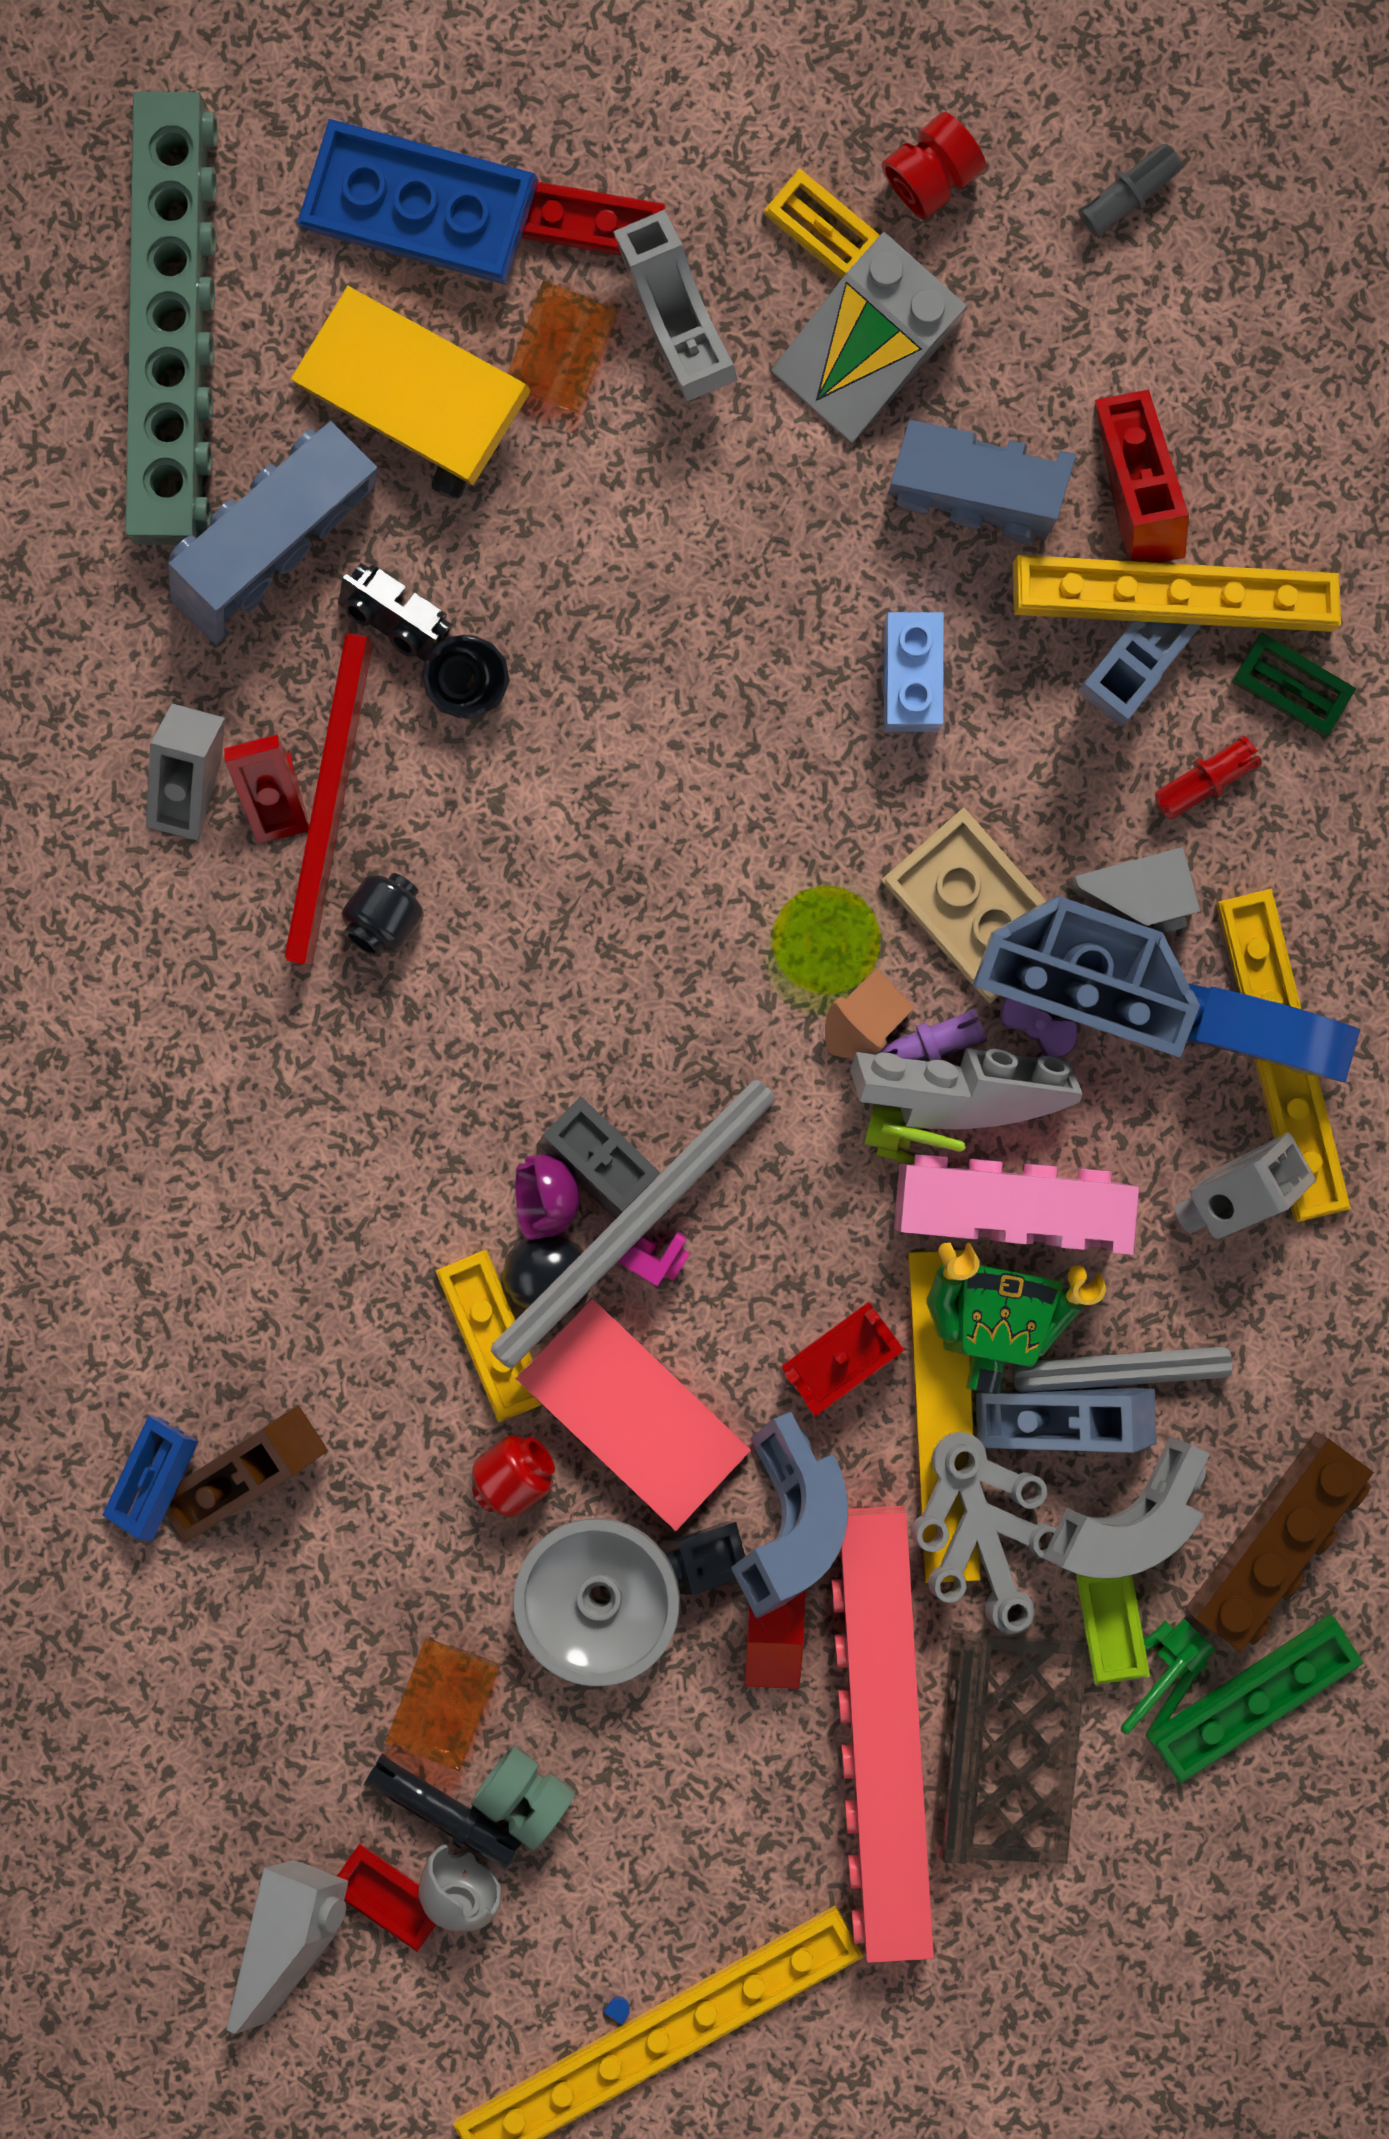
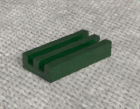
(1334, 710)

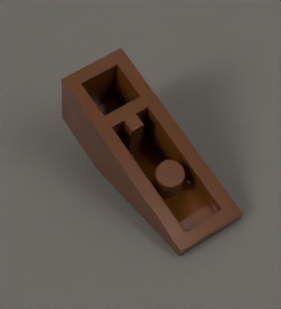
(244, 1473)

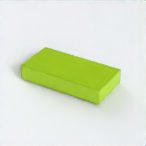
(1113, 1628)

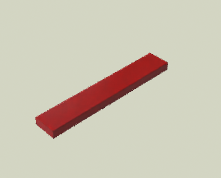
(328, 799)

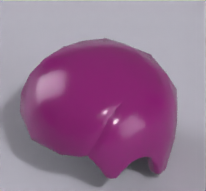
(545, 1196)

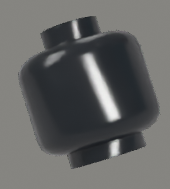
(382, 914)

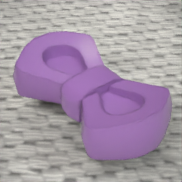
(1053, 1036)

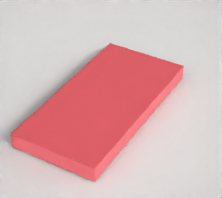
(633, 1414)

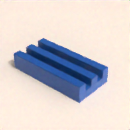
(156, 1482)

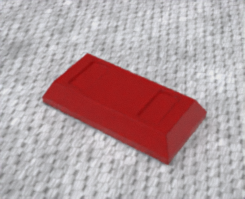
(386, 1897)

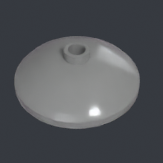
(590, 1639)

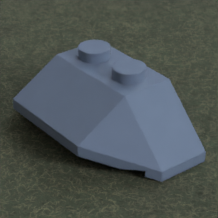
(1093, 973)

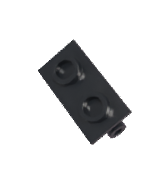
(372, 598)

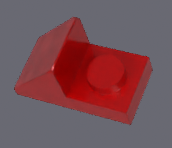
(267, 788)

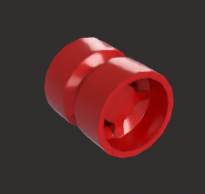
(940, 161)

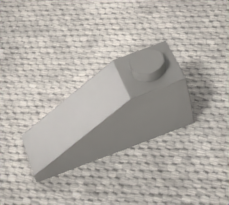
(289, 1930)

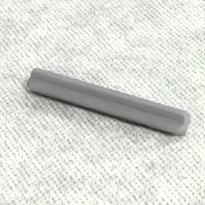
(1123, 1369)

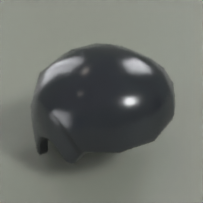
(451, 668)
(535, 1266)

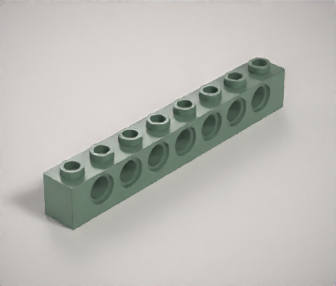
(159, 125)

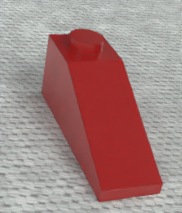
(1142, 479)

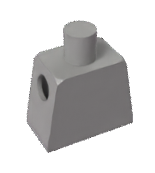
(1247, 1189)

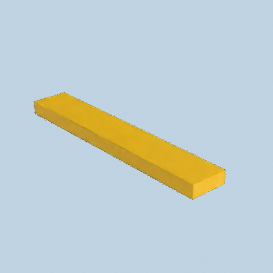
(1176, 593)
(1291, 1097)
(940, 1403)

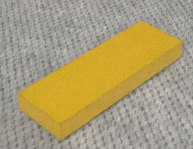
(482, 1317)

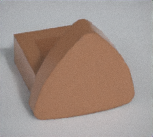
(865, 1017)

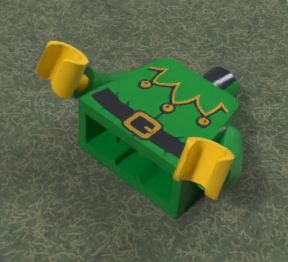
(1002, 1313)

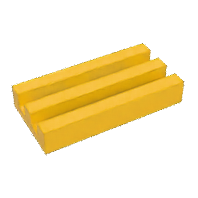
(806, 239)

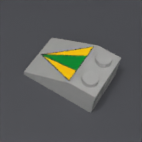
(869, 338)

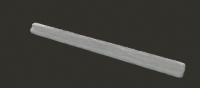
(632, 1224)

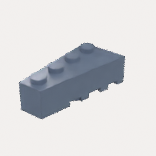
(268, 528)

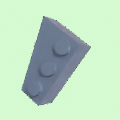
(980, 481)

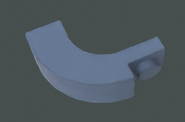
(811, 1524)

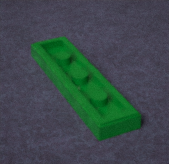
(1255, 1698)

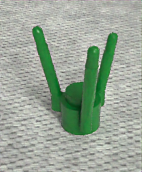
(1186, 1656)

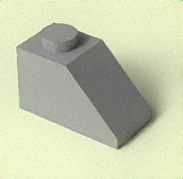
(183, 770)
(1144, 890)

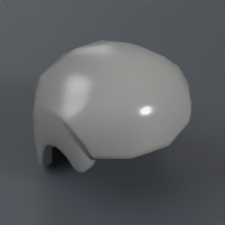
(454, 1900)

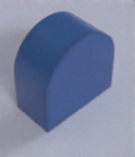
(618, 2009)

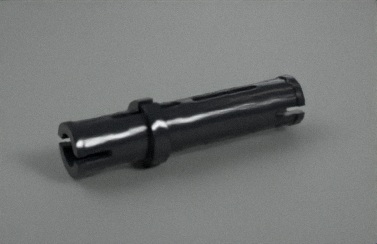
(443, 1812)

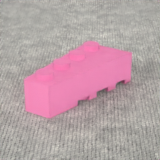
(1016, 1206)

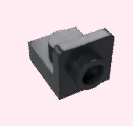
(704, 1557)

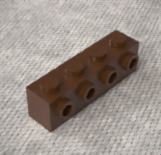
(1280, 1541)

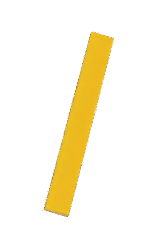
(666, 2032)

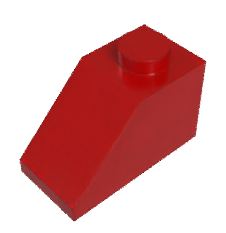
(776, 1646)

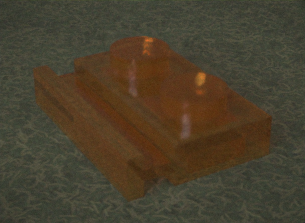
(562, 346)
(443, 1703)

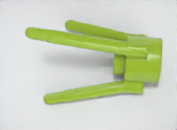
(889, 1131)

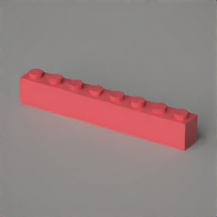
(884, 1736)

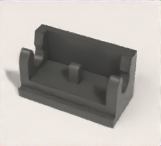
(599, 1157)

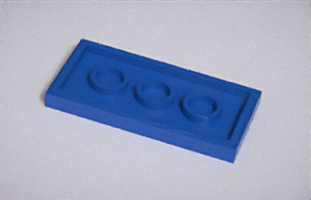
(418, 201)

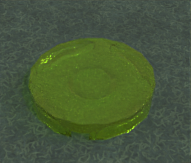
(826, 940)

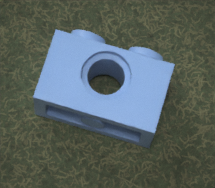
(913, 671)

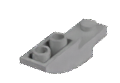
(982, 1092)

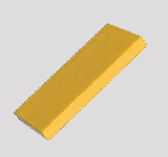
(411, 385)

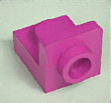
(652, 1268)

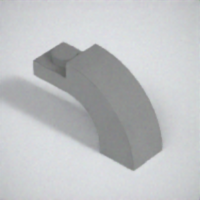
(674, 306)
(1141, 1533)

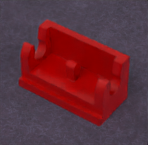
(842, 1358)

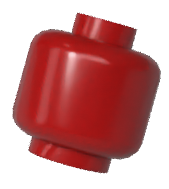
(512, 1475)

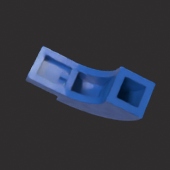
(1273, 1033)

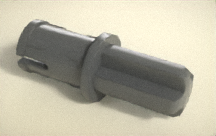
(1130, 190)

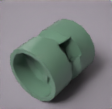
(528, 1817)

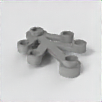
(980, 1527)

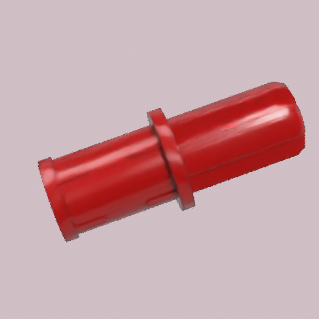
(1207, 778)

